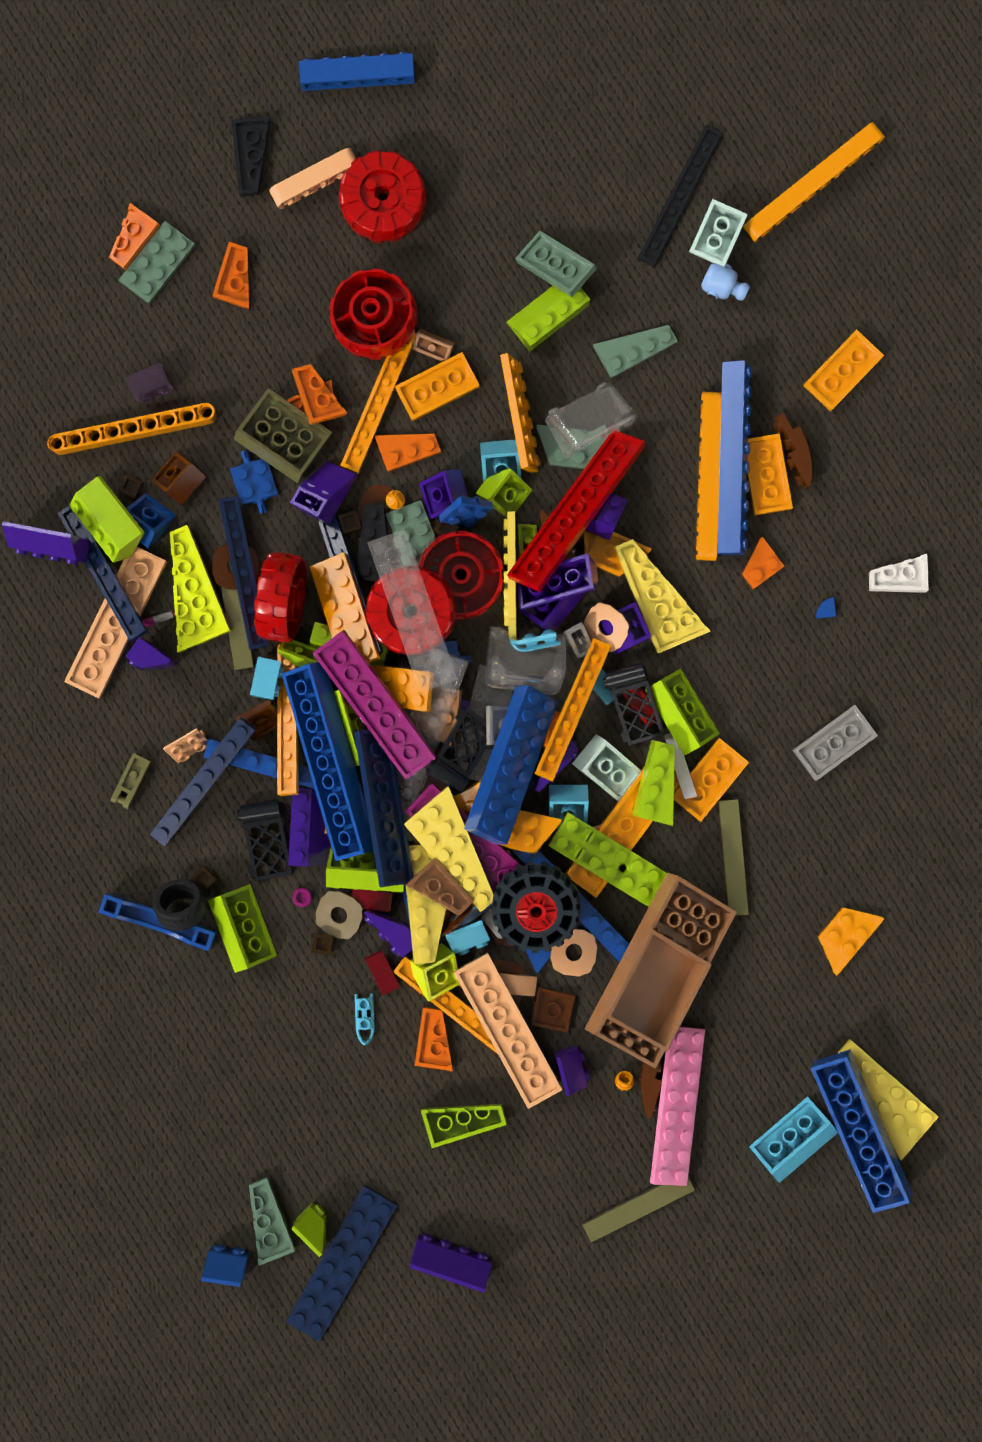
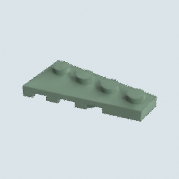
(271, 1231)

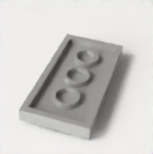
(835, 742)

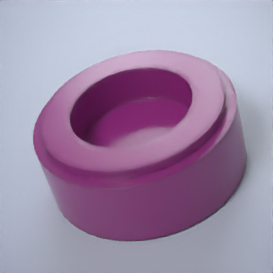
(302, 897)

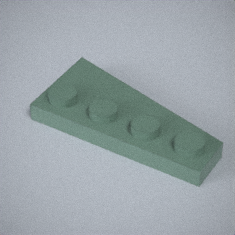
(628, 351)

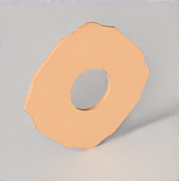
(607, 612)
(584, 963)

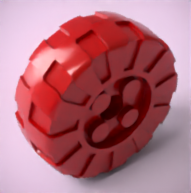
(380, 176)
(373, 314)
(479, 561)
(280, 597)
(382, 620)

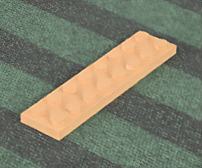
(106, 636)
(507, 1030)

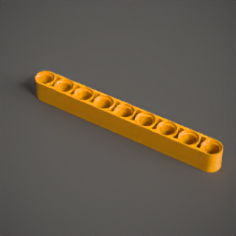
(813, 181)
(124, 425)
(709, 477)

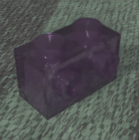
(149, 383)

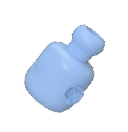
(723, 281)

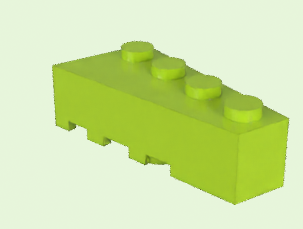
(656, 786)
(459, 1122)

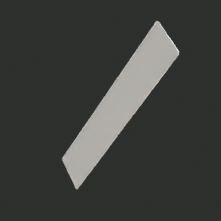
(681, 769)

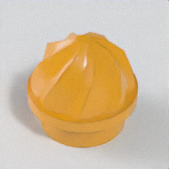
(395, 500)
(624, 1080)

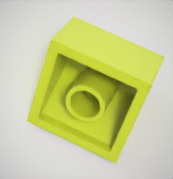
(438, 976)

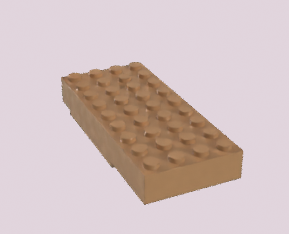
(661, 970)

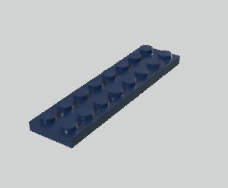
(384, 812)
(341, 1263)

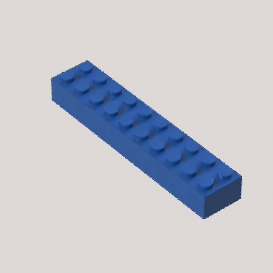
(329, 760)

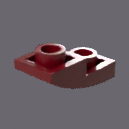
(373, 899)
(382, 972)

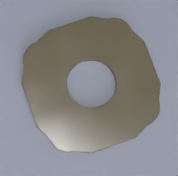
(349, 904)

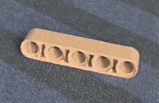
(312, 178)

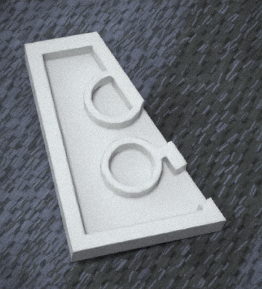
(901, 577)

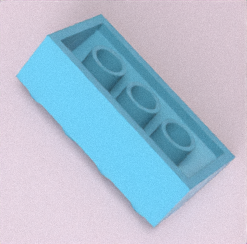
(793, 1139)

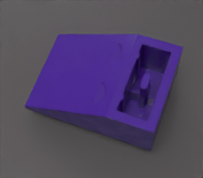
(323, 492)
(393, 930)

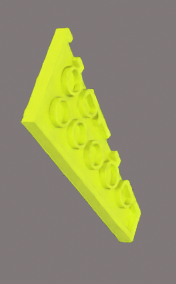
(195, 599)

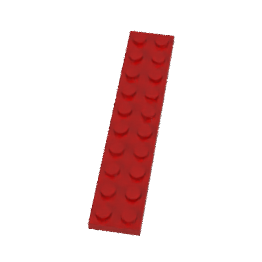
(576, 510)

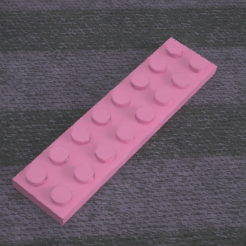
(677, 1108)

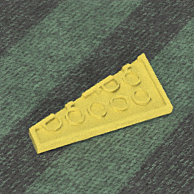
(510, 585)
(660, 605)
(443, 835)
(424, 914)
(900, 1111)

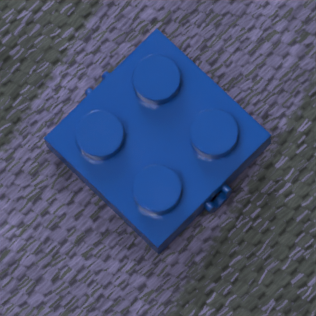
(466, 511)

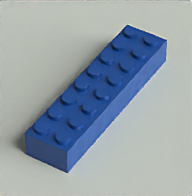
(511, 765)
(862, 1131)

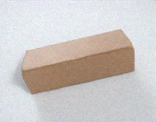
(433, 345)

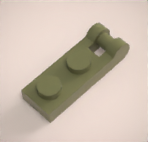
(131, 780)

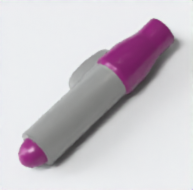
(159, 618)

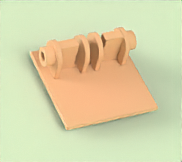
(187, 745)

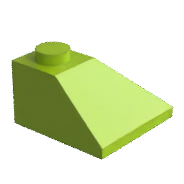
(505, 491)
(312, 1227)

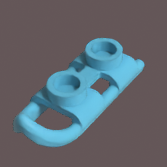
(532, 640)
(364, 1022)

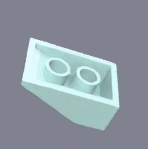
(718, 233)
(606, 767)

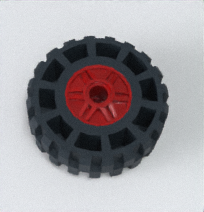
(536, 907)

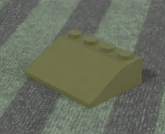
(282, 435)

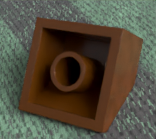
(178, 478)

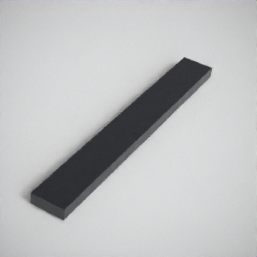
(680, 196)

